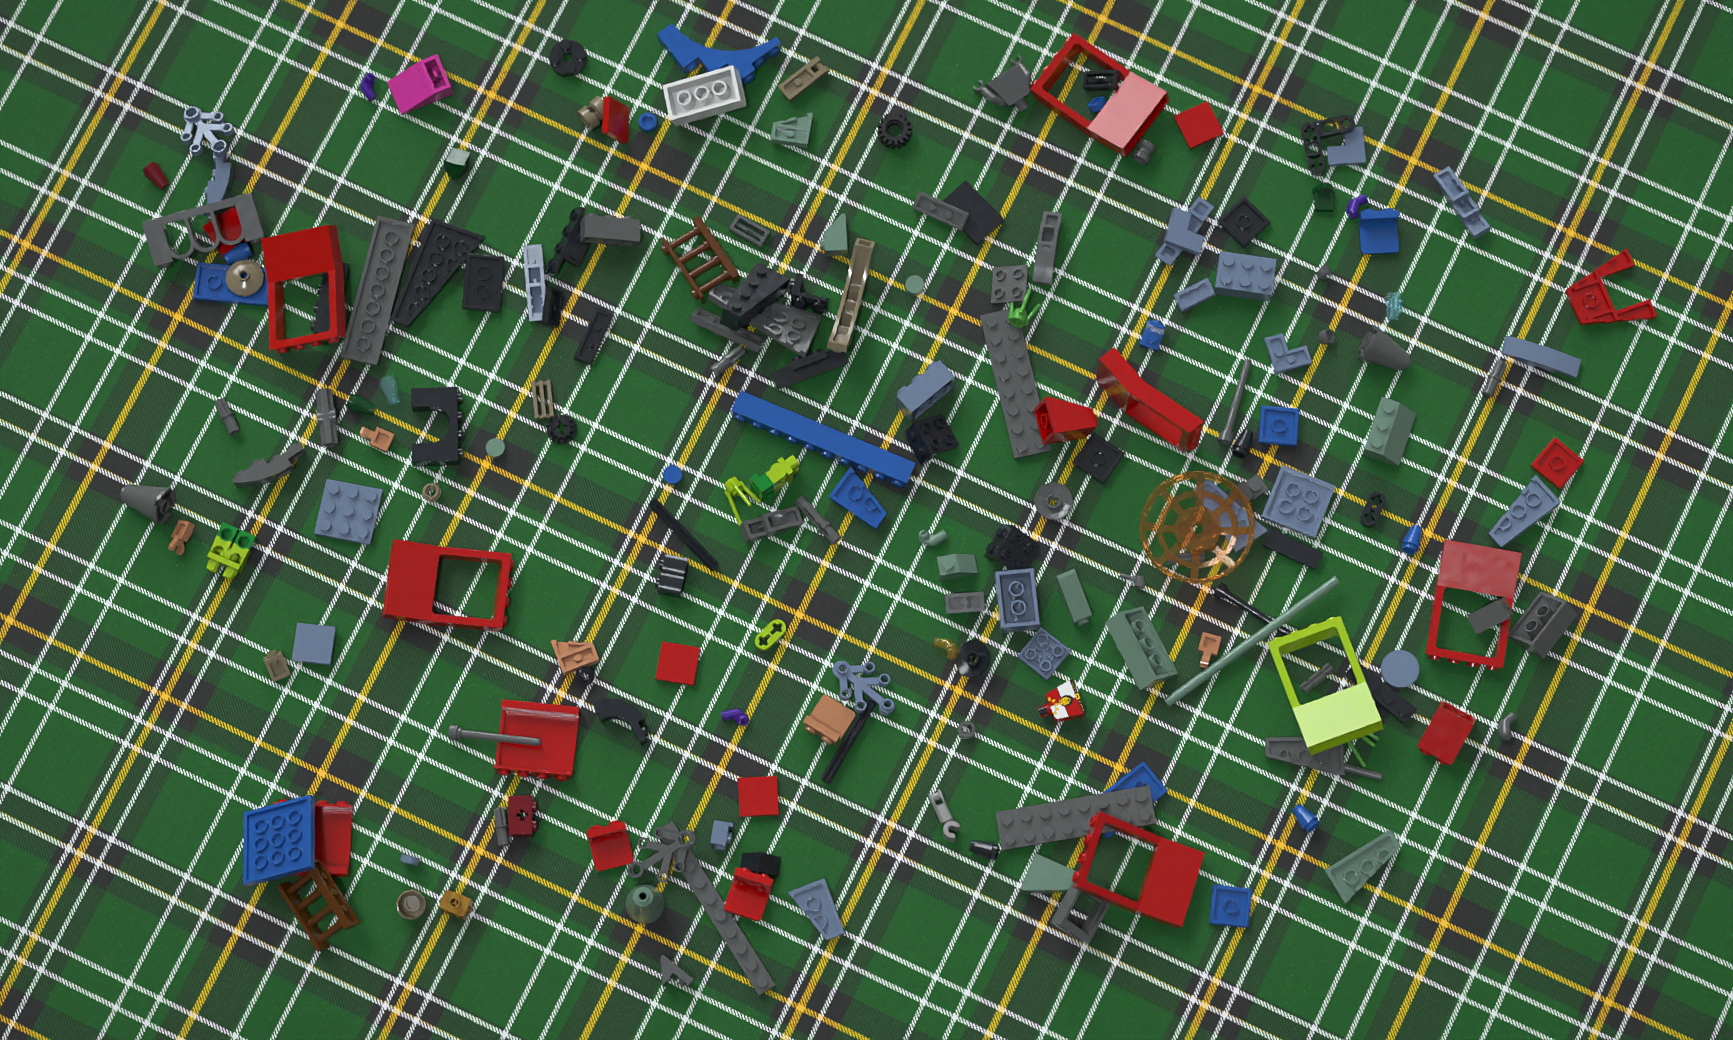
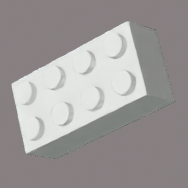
(704, 95)

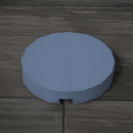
(1399, 669)

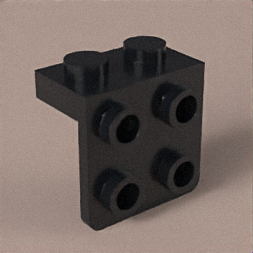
(802, 300)
(930, 438)
(1012, 548)

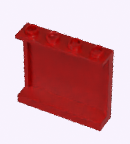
(550, 723)
(332, 836)

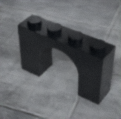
(447, 450)

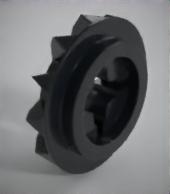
(570, 431)

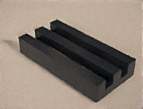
(1095, 87)
(552, 307)

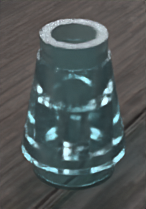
(1393, 305)
(390, 389)

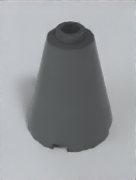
(1382, 351)
(150, 501)

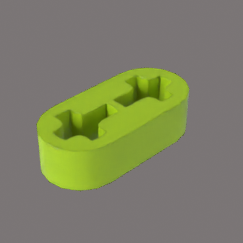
(767, 632)

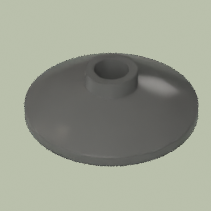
(1056, 492)

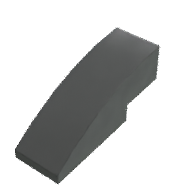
(770, 524)

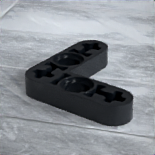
(1319, 133)

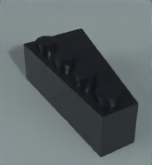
(754, 294)

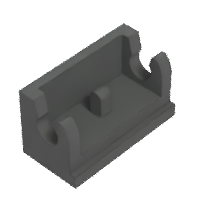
(964, 602)
(1490, 615)

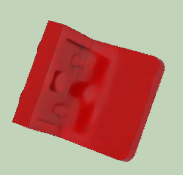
(610, 846)
(748, 894)

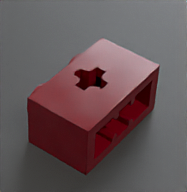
(517, 806)

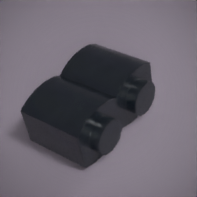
(672, 576)

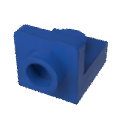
(1152, 335)

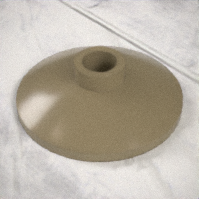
(248, 285)

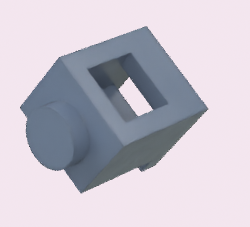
(721, 835)

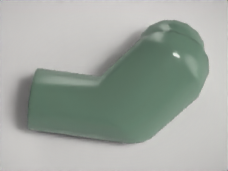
(930, 539)

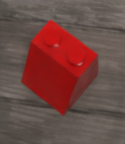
(1063, 421)
(1446, 733)

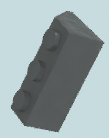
(1542, 624)

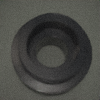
(584, 681)

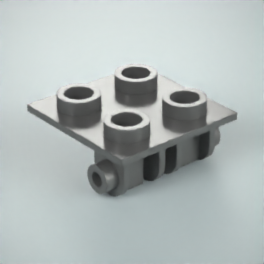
(1009, 284)

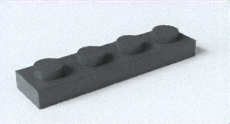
(743, 336)

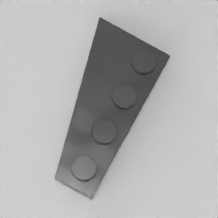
(1295, 752)

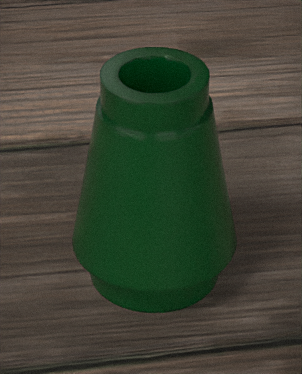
(359, 404)

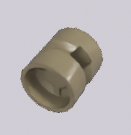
(592, 114)

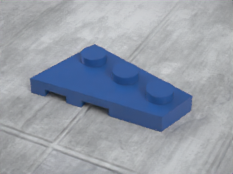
(857, 500)

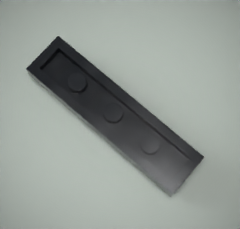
(1385, 696)

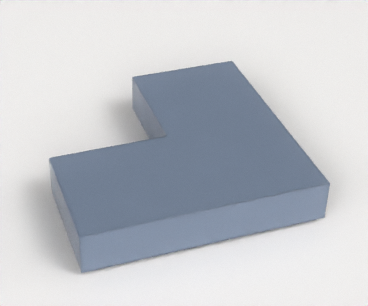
(1352, 153)
(1178, 234)
(1284, 359)

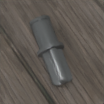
(728, 360)
(1494, 378)
(227, 416)
(501, 827)

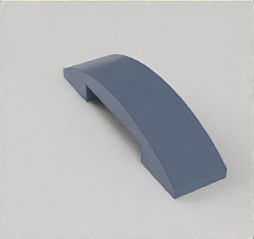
(1199, 213)

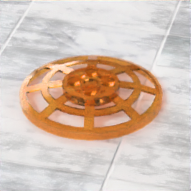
(1197, 516)

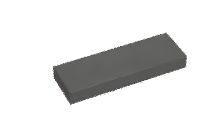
(941, 210)

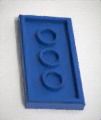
(212, 287)
(1139, 777)

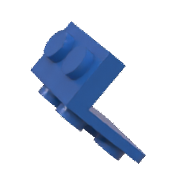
(1378, 231)

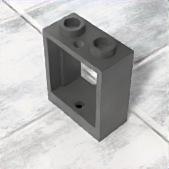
(1090, 925)

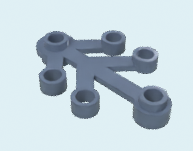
(194, 116)
(862, 685)

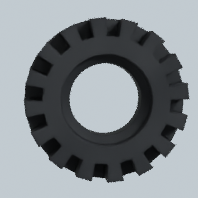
(898, 120)

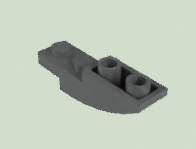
(1047, 248)
(263, 473)

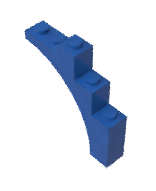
(689, 54)

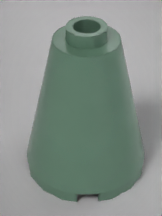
(645, 910)

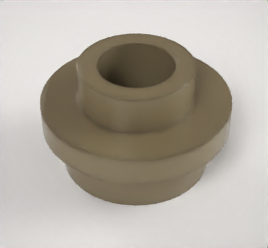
(431, 486)

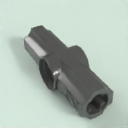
(327, 418)

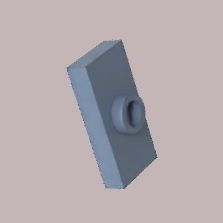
(1195, 295)

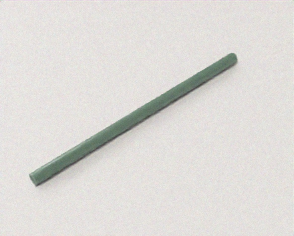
(1251, 641)

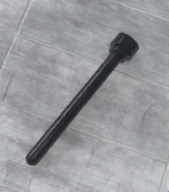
(1223, 592)

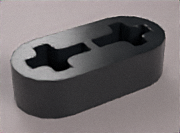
(1376, 511)

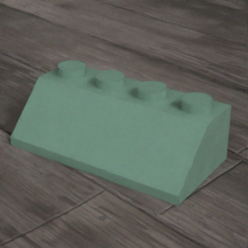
(1141, 647)

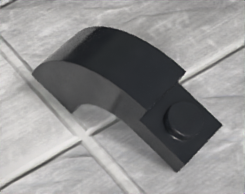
(621, 710)

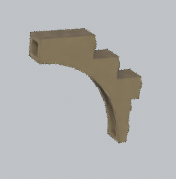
(852, 296)

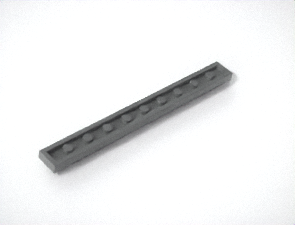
(721, 919)

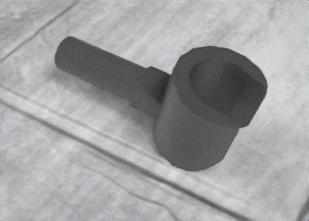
(1139, 581)

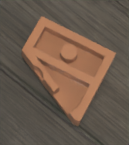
(574, 655)

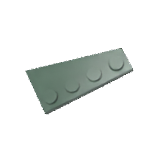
(1356, 868)

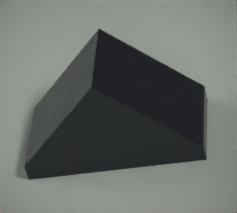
(761, 863)

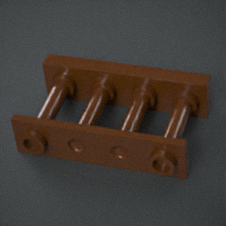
(709, 243)
(335, 901)

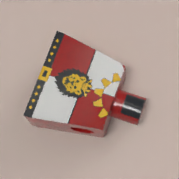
(1063, 703)

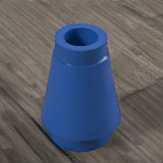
(239, 252)
(1412, 540)
(1306, 819)

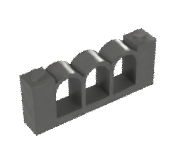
(159, 242)

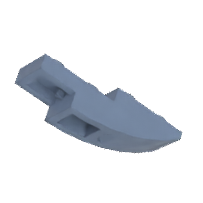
(220, 188)

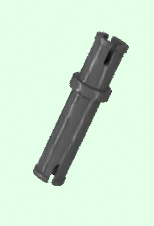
(824, 527)

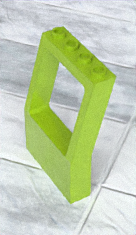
(1336, 716)

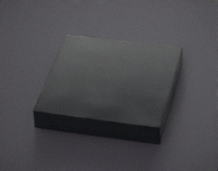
(1243, 222)
(1098, 458)

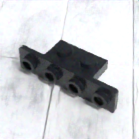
(569, 247)
(808, 367)

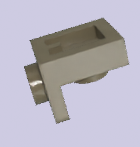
(276, 665)

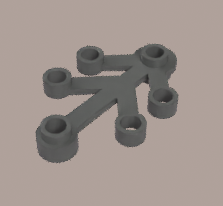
(665, 853)

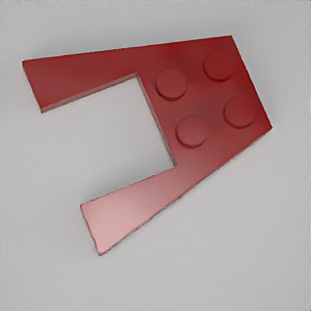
(1592, 302)

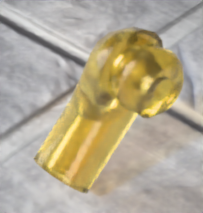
(948, 645)

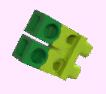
(775, 478)
(230, 550)

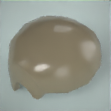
(411, 904)

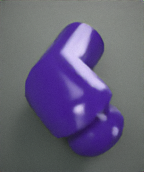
(367, 85)
(1353, 206)
(737, 715)

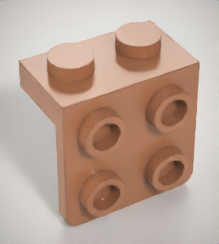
(829, 720)

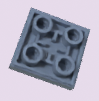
(314, 644)
(1043, 654)

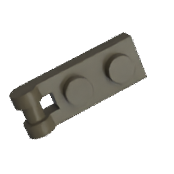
(803, 79)

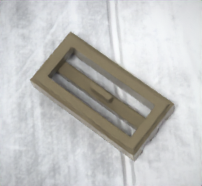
(540, 384)

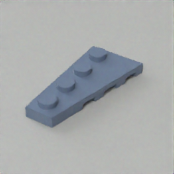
(1527, 510)
(1224, 519)

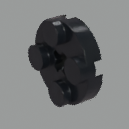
(568, 68)

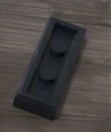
(593, 336)
(1293, 549)

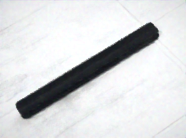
(683, 534)
(847, 742)

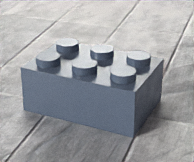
(1245, 276)
(925, 390)
(1017, 600)

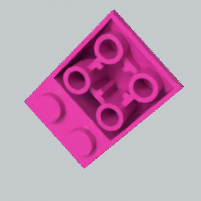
(420, 85)

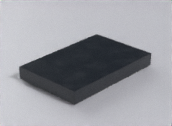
(983, 216)
(483, 282)

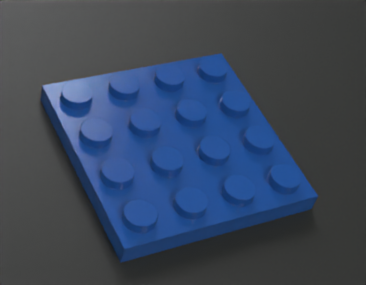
(279, 840)

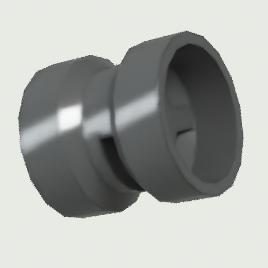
(1143, 152)

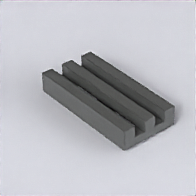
(746, 237)

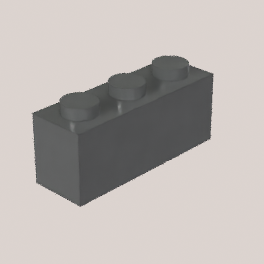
(610, 230)

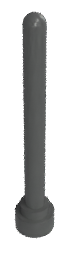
(1226, 436)
(456, 733)

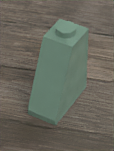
(1073, 598)
(1046, 877)

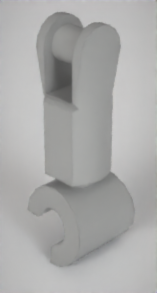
(944, 816)

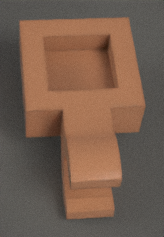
(379, 439)
(180, 535)
(1209, 647)

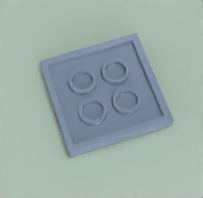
(1298, 502)
(348, 512)

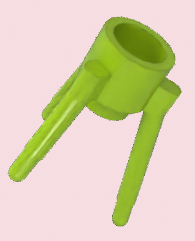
(736, 488)

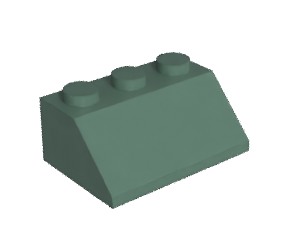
(1389, 432)

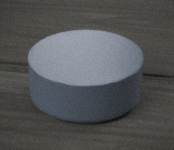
(410, 860)

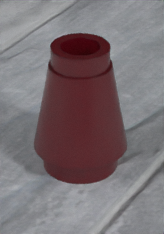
(155, 174)

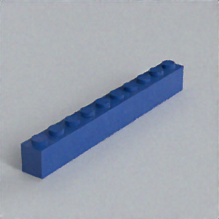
(823, 439)

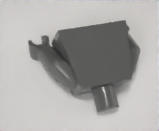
(1008, 87)

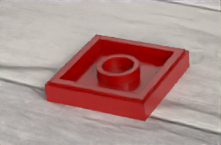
(615, 120)
(1198, 125)
(230, 228)
(1557, 463)
(677, 663)
(758, 796)

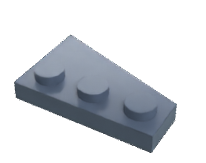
(820, 908)

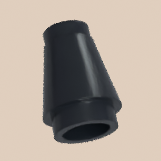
(1242, 445)
(986, 850)

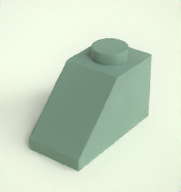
(835, 238)
(956, 566)

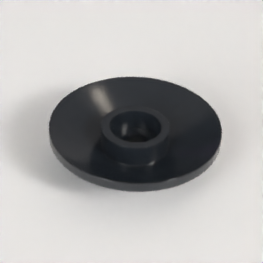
(967, 655)

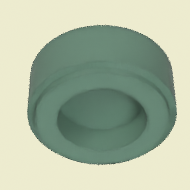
(914, 285)
(495, 448)

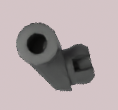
(1504, 726)

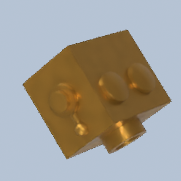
(461, 910)

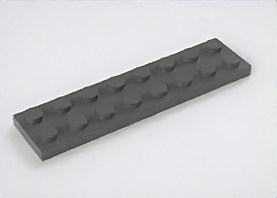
(377, 291)
(1014, 383)
(1071, 817)

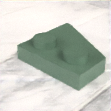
(792, 131)

